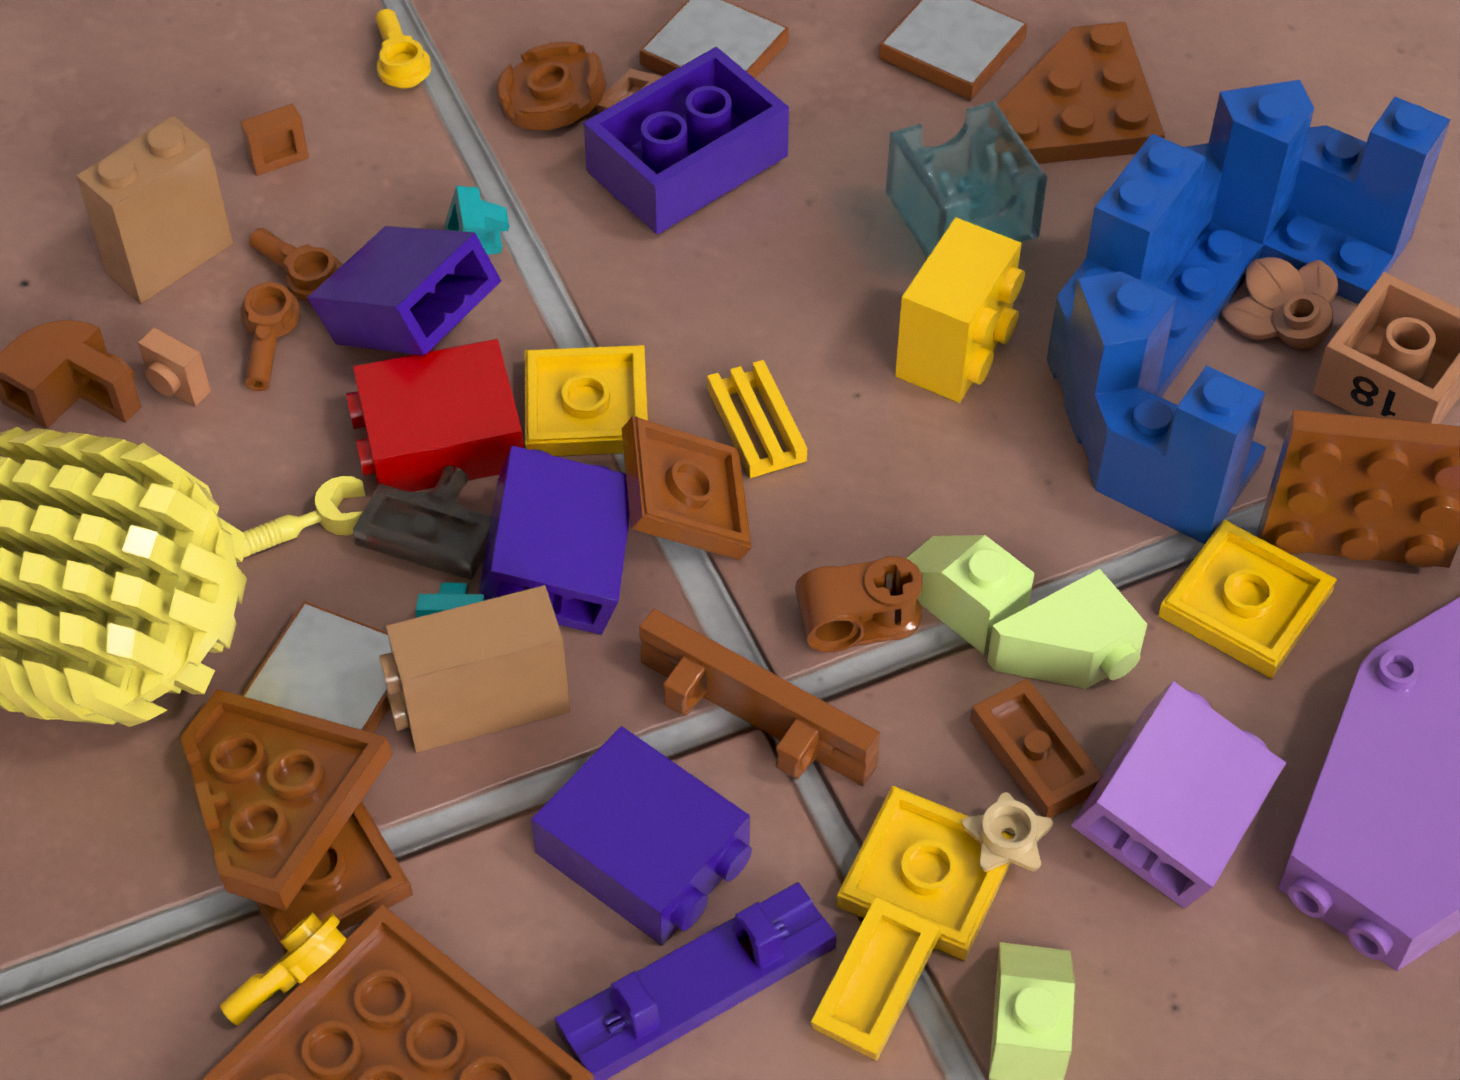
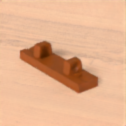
(802, 723)

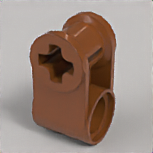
(855, 608)

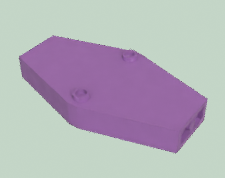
(1386, 808)

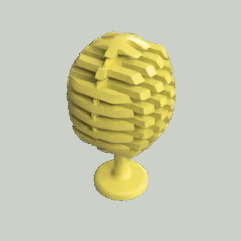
(108, 578)

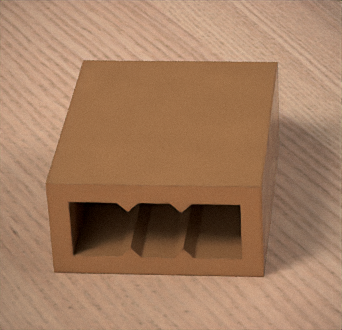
(156, 208)
(476, 669)

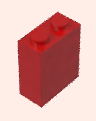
(434, 415)

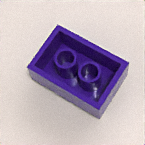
(686, 139)

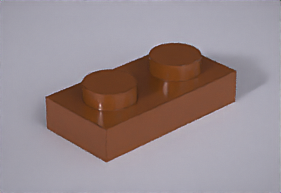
(1036, 748)

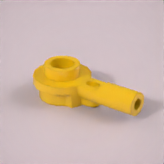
(401, 58)
(308, 947)

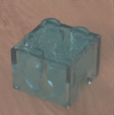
(975, 176)

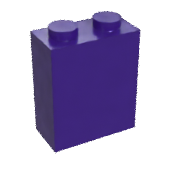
(405, 289)
(561, 530)
(643, 836)

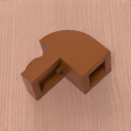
(59, 364)

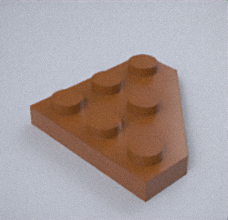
(1084, 98)
(275, 790)

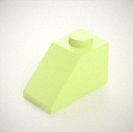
(971, 584)
(1071, 636)
(1032, 1013)

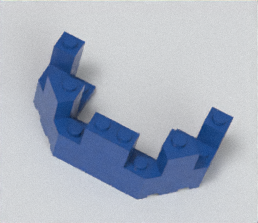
(1175, 250)

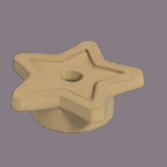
(1013, 817)

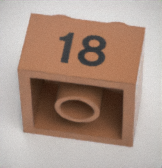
(1394, 356)

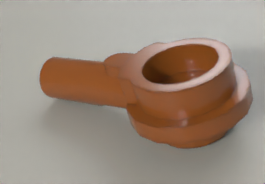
(305, 266)
(267, 314)

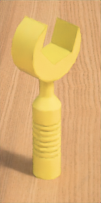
(331, 519)

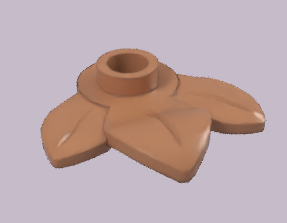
(1280, 298)

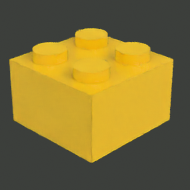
(959, 310)

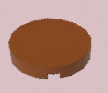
(551, 86)

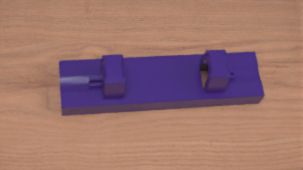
(695, 983)

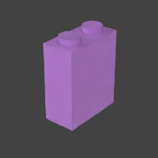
(1179, 794)

